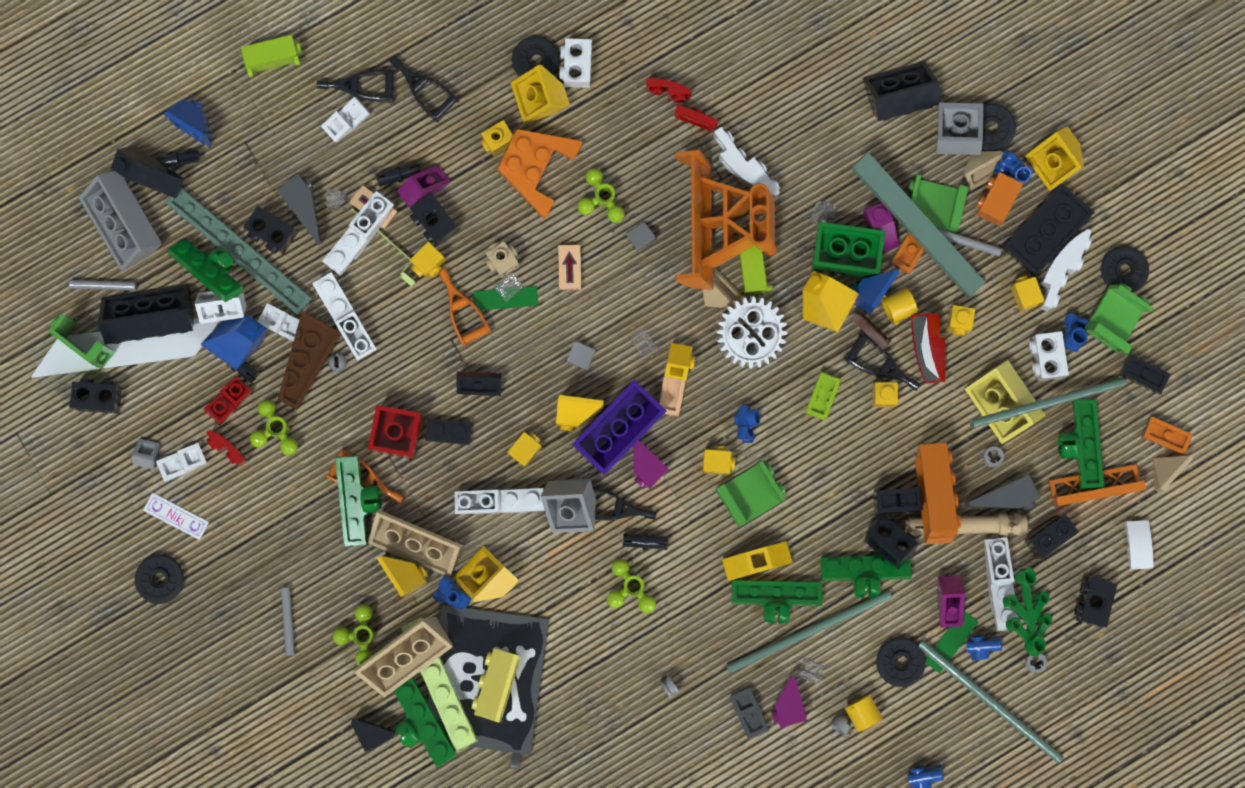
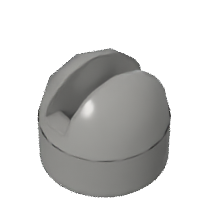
(342, 362)
(841, 725)

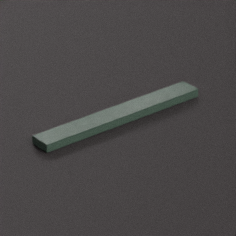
(917, 224)
(241, 251)

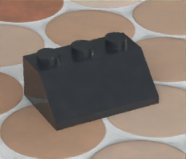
(902, 91)

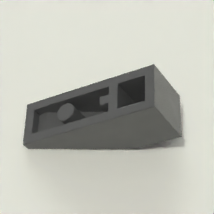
(302, 202)
(1010, 496)

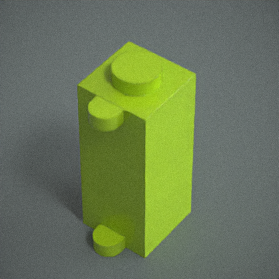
(271, 54)
(753, 272)

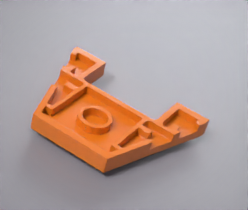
(526, 161)

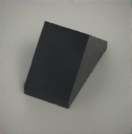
(370, 734)

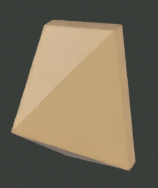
(981, 168)
(722, 293)
(1167, 469)

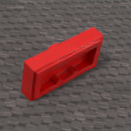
(696, 117)

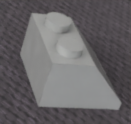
(960, 128)
(569, 505)

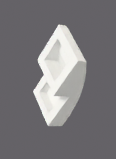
(345, 120)
(279, 322)
(181, 462)
(1139, 544)

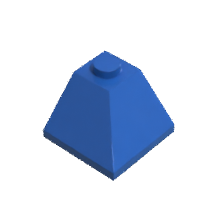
(191, 120)
(872, 290)
(235, 340)

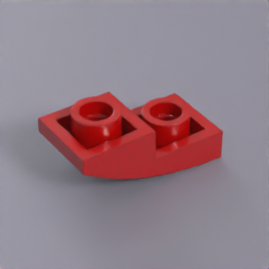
(676, 91)
(228, 400)
(220, 443)

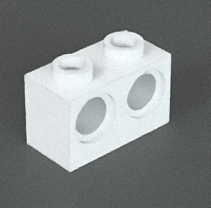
(581, 63)
(213, 309)
(1055, 356)

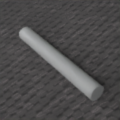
(969, 242)
(103, 285)
(287, 621)

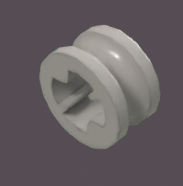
(986, 458)
(1031, 668)
(669, 687)

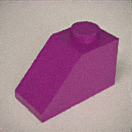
(423, 183)
(880, 218)
(647, 466)
(950, 600)
(789, 705)

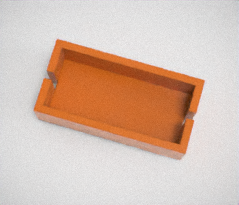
(938, 499)

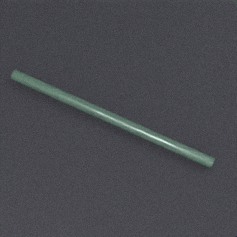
(1045, 403)
(807, 632)
(990, 701)

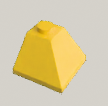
(539, 94)
(1057, 158)
(827, 301)
(576, 411)
(404, 575)
(485, 577)

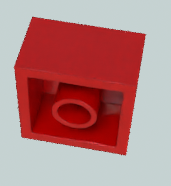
(395, 432)

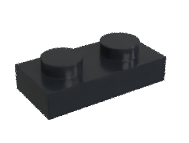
(1145, 374)
(479, 383)
(448, 431)

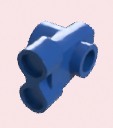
(1013, 167)
(1074, 333)
(745, 420)
(451, 593)
(980, 647)
(922, 778)

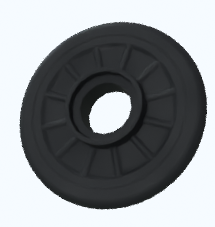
(531, 46)
(1006, 127)
(1134, 259)
(145, 579)
(886, 662)

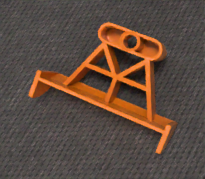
(761, 235)

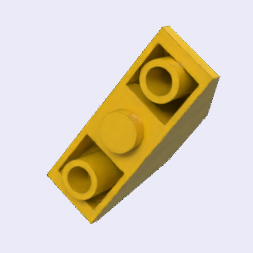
(757, 561)

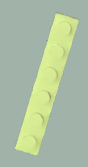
(447, 701)

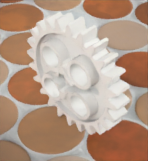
(737, 345)

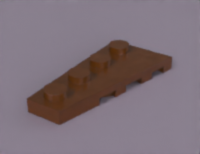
(308, 353)

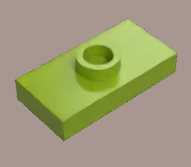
(823, 396)

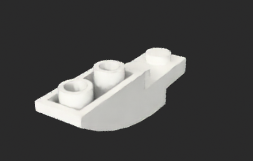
(735, 162)
(359, 233)
(1066, 261)
(344, 316)
(498, 501)
(999, 579)

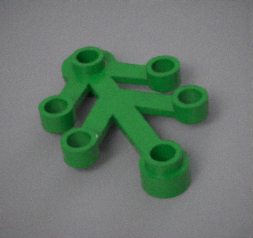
(1033, 638)

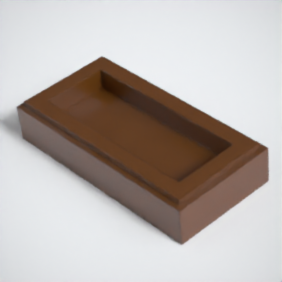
(871, 329)

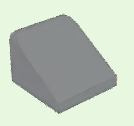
(641, 237)
(580, 355)
(146, 453)

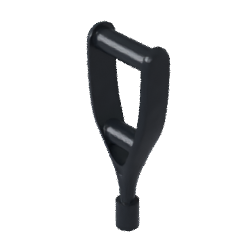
(422, 80)
(354, 85)
(888, 364)
(618, 509)

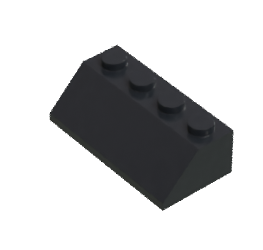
(146, 314)

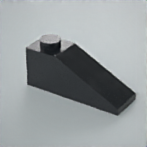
(144, 170)

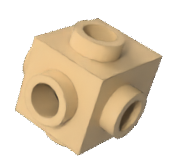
(506, 265)

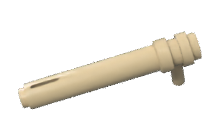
(998, 524)

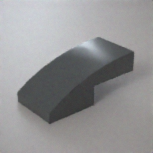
(749, 714)

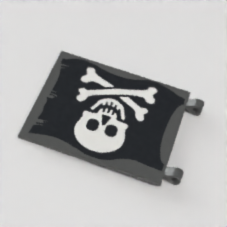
(473, 636)

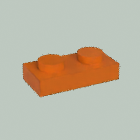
(907, 255)
(1167, 436)

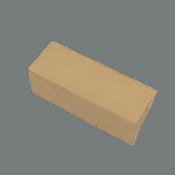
(414, 543)
(405, 656)

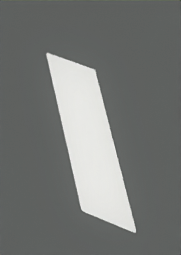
(64, 360)

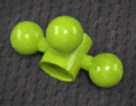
(586, 205)
(259, 438)
(616, 598)
(342, 635)

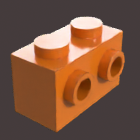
(999, 198)

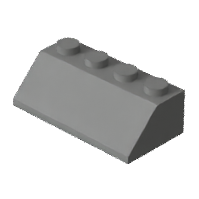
(119, 219)

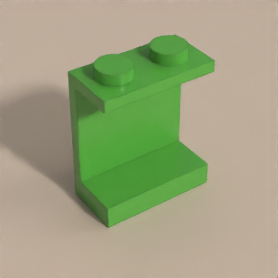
(939, 202)
(1117, 317)
(97, 355)
(751, 493)

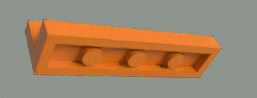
(1099, 493)

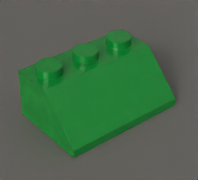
(848, 250)

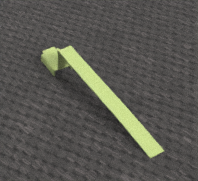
(405, 277)

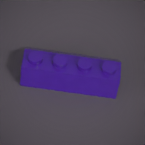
(619, 427)

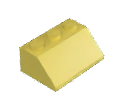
(1002, 391)
(496, 685)

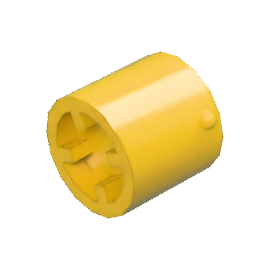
(899, 305)
(863, 713)

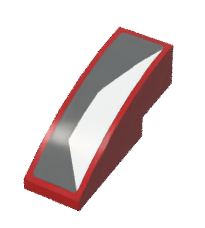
(929, 347)

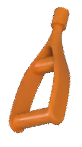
(453, 306)
(372, 476)

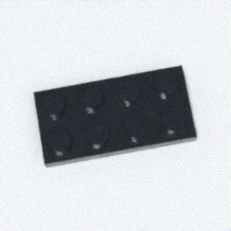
(1048, 230)

